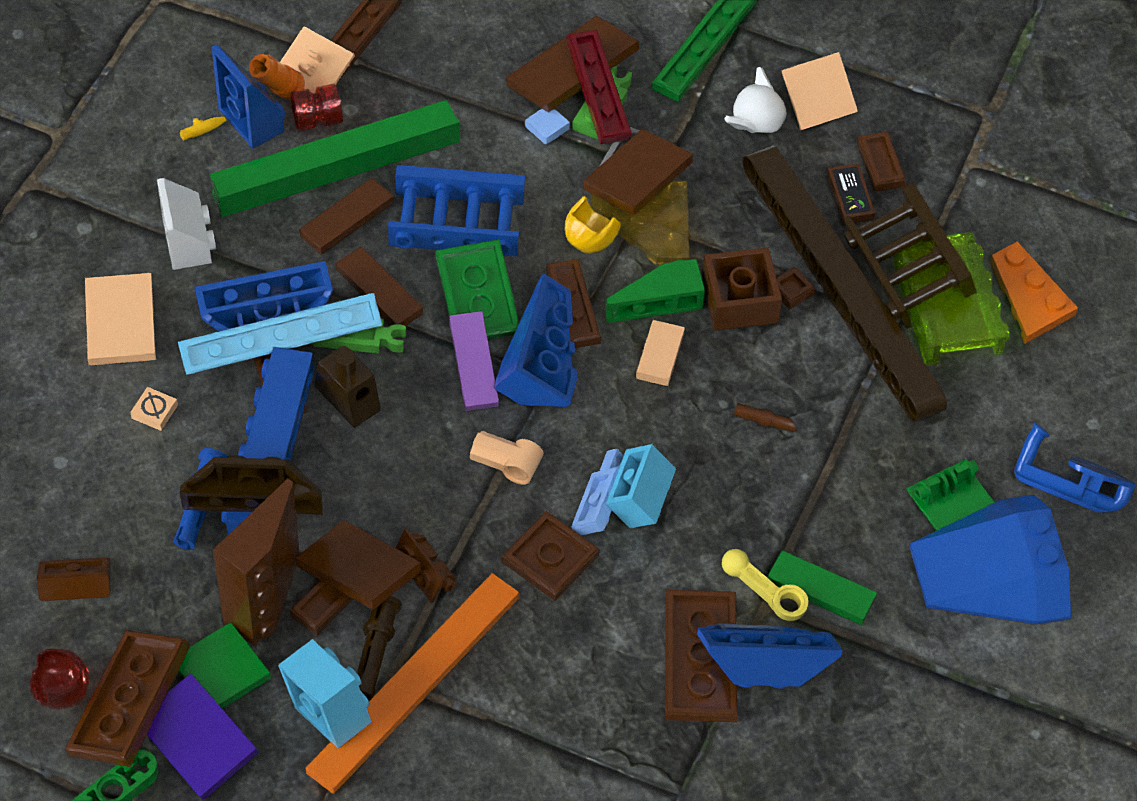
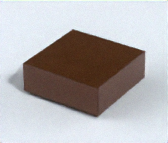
(794, 287)

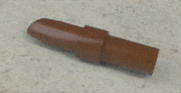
(764, 417)

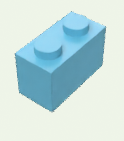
(640, 486)

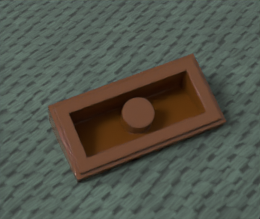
(74, 579)

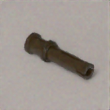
(378, 632)

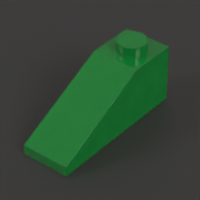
(664, 291)

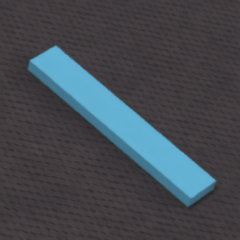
(282, 332)

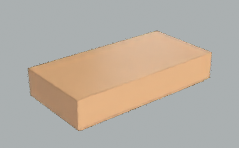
(660, 353)

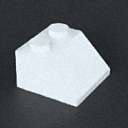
(185, 225)

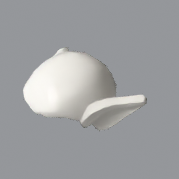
(758, 107)

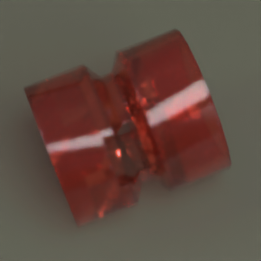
(316, 107)

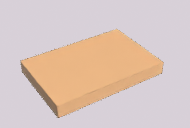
(120, 319)

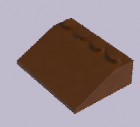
(258, 565)

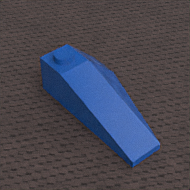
(539, 357)

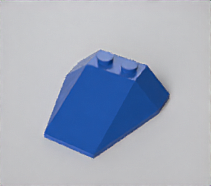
(997, 564)

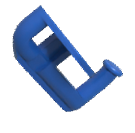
(1085, 492)

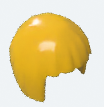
(589, 230)

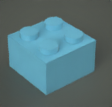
(326, 692)

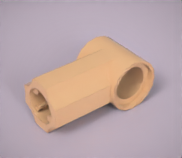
(515, 460)

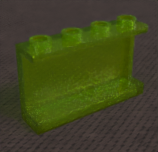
(949, 319)

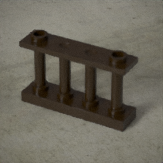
(927, 230)

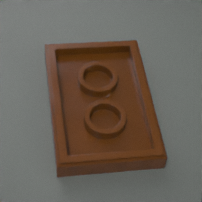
(638, 171)
(358, 564)

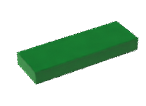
(824, 587)

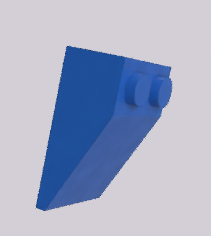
(245, 101)

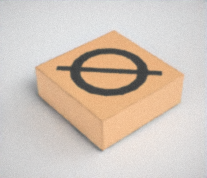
(154, 408)

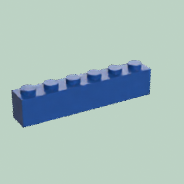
(277, 412)

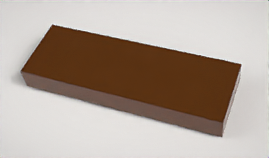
(346, 216)
(370, 277)
(584, 328)

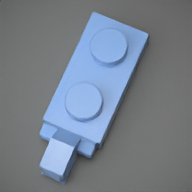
(593, 512)

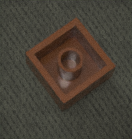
(741, 288)

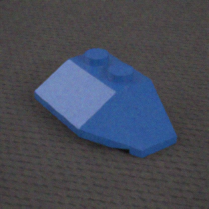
(263, 295)
(769, 653)

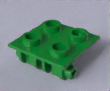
(950, 494)

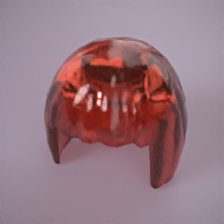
(59, 679)

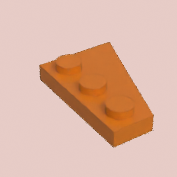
(1033, 295)

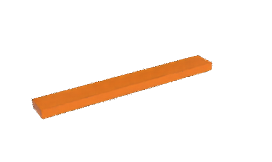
(415, 681)

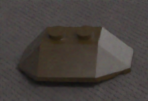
(244, 483)

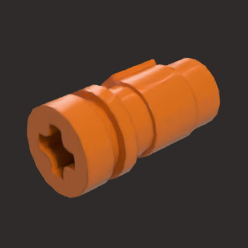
(276, 76)

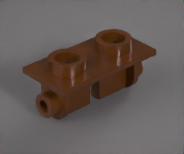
(433, 575)

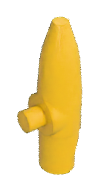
(201, 127)

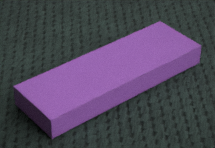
(473, 361)

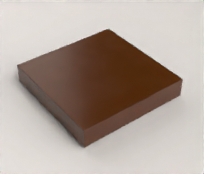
(550, 555)

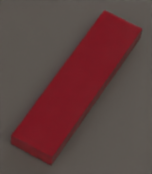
(598, 87)

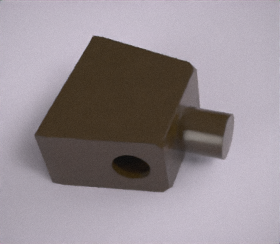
(348, 386)

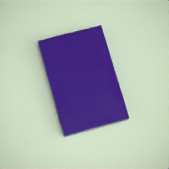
(199, 737)

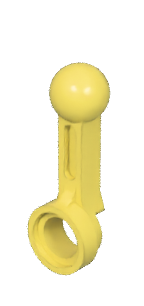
(737, 564)

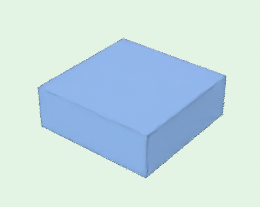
(547, 125)

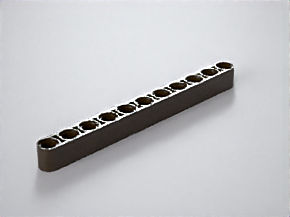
(845, 284)

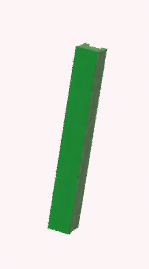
(334, 158)

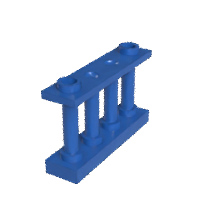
(455, 185)

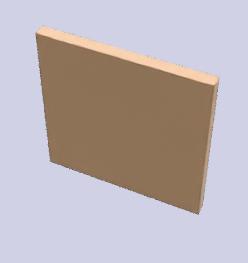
(317, 59)
(819, 91)

